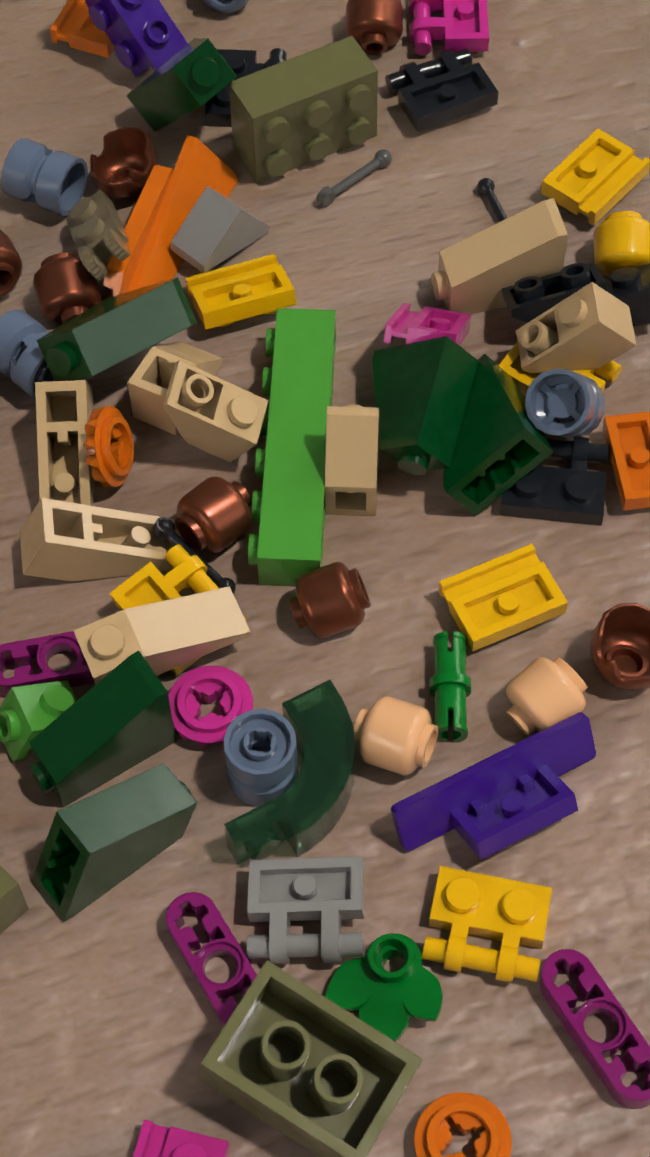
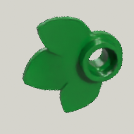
(385, 997)

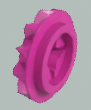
(208, 684)

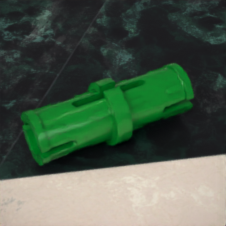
(450, 686)

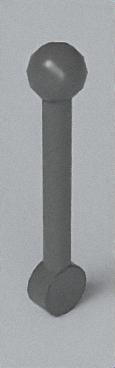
(327, 195)

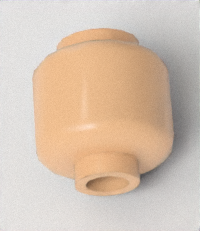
(545, 694)
(395, 735)

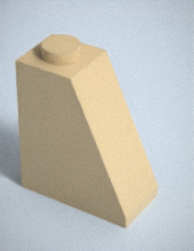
(498, 256)

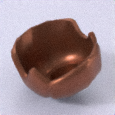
(124, 162)
(623, 646)

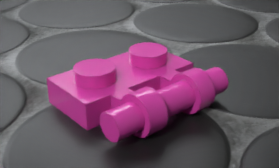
(461, 27)

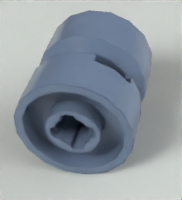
(44, 176)
(20, 351)
(564, 403)
(260, 756)

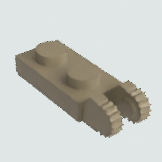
(97, 233)

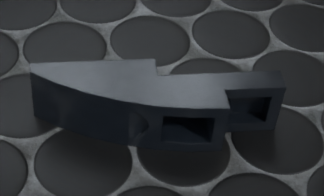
(535, 295)

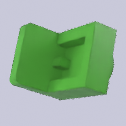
(29, 711)

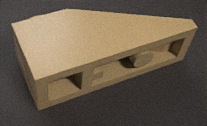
(61, 420)
(89, 542)
(164, 632)

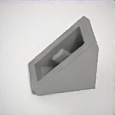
(215, 231)

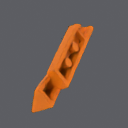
(161, 212)

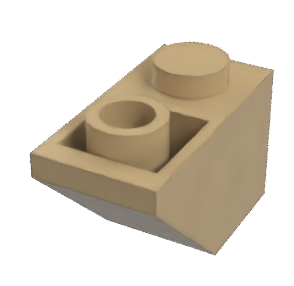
(577, 333)
(152, 378)
(213, 412)
(351, 460)

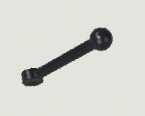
(486, 188)
(165, 528)

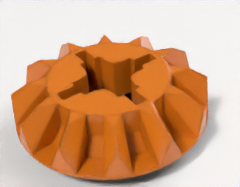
(109, 446)
(468, 1115)

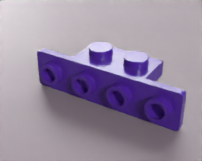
(139, 31)
(501, 795)

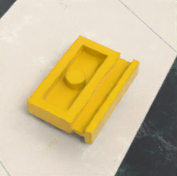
(595, 176)
(240, 291)
(502, 597)

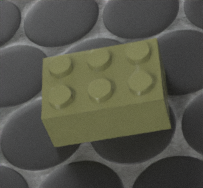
(304, 108)
(308, 1066)

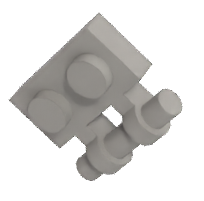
(304, 891)

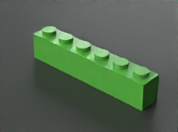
(295, 451)

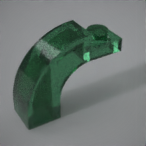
(319, 793)

